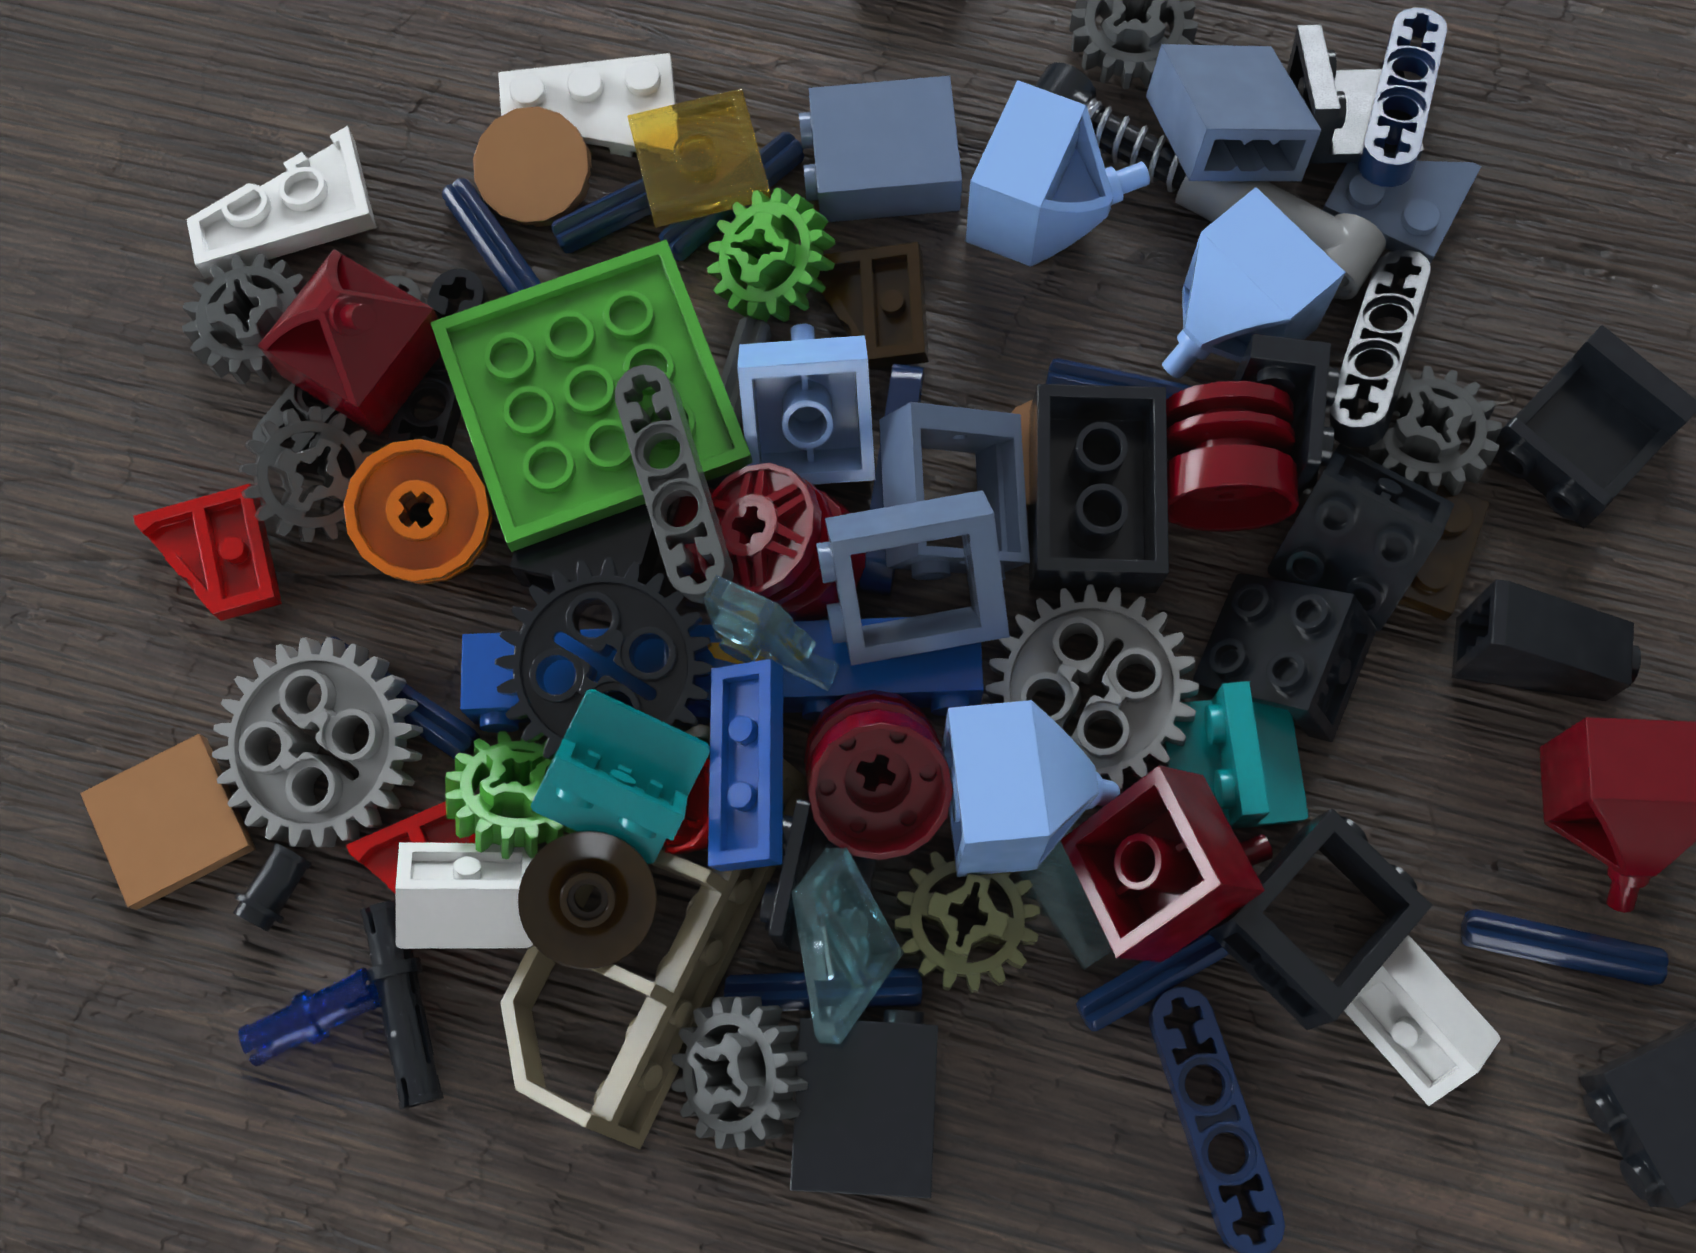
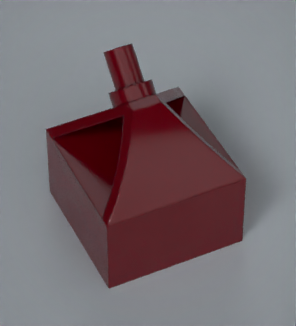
(354, 342)
(1623, 796)
(1163, 864)

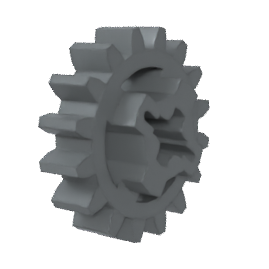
(1129, 35)
(228, 312)
(1430, 431)
(295, 503)
(739, 1072)

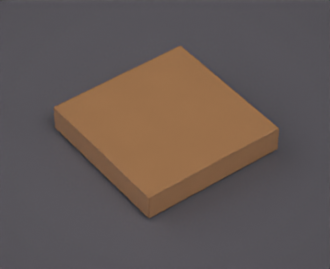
(167, 822)

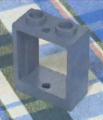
(999, 471)
(905, 525)

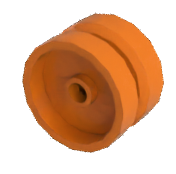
(389, 488)

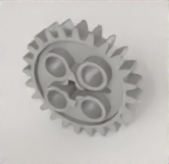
(1143, 716)
(283, 789)

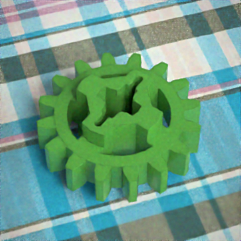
(767, 255)
(502, 810)

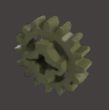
(997, 929)

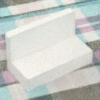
(458, 897)
(1422, 1023)

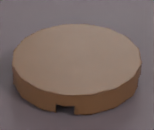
(532, 166)

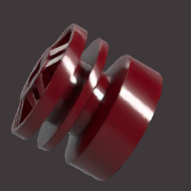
(1230, 456)
(772, 535)
(892, 804)

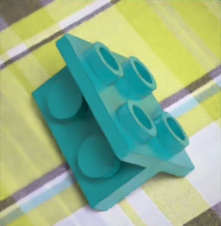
(1245, 756)
(621, 775)

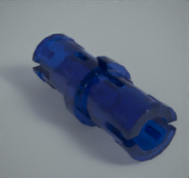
(309, 1017)

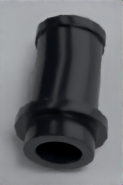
(271, 888)

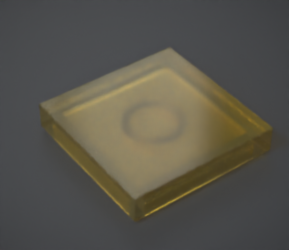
(698, 157)

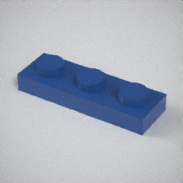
(746, 766)

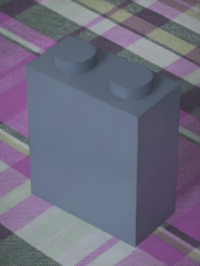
(1232, 113)
(882, 149)

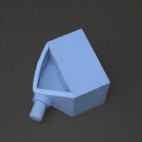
(1042, 179)
(1251, 278)
(809, 406)
(1014, 786)

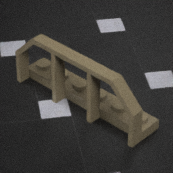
(684, 981)

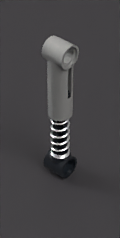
(1345, 237)

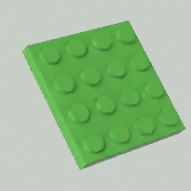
(542, 383)

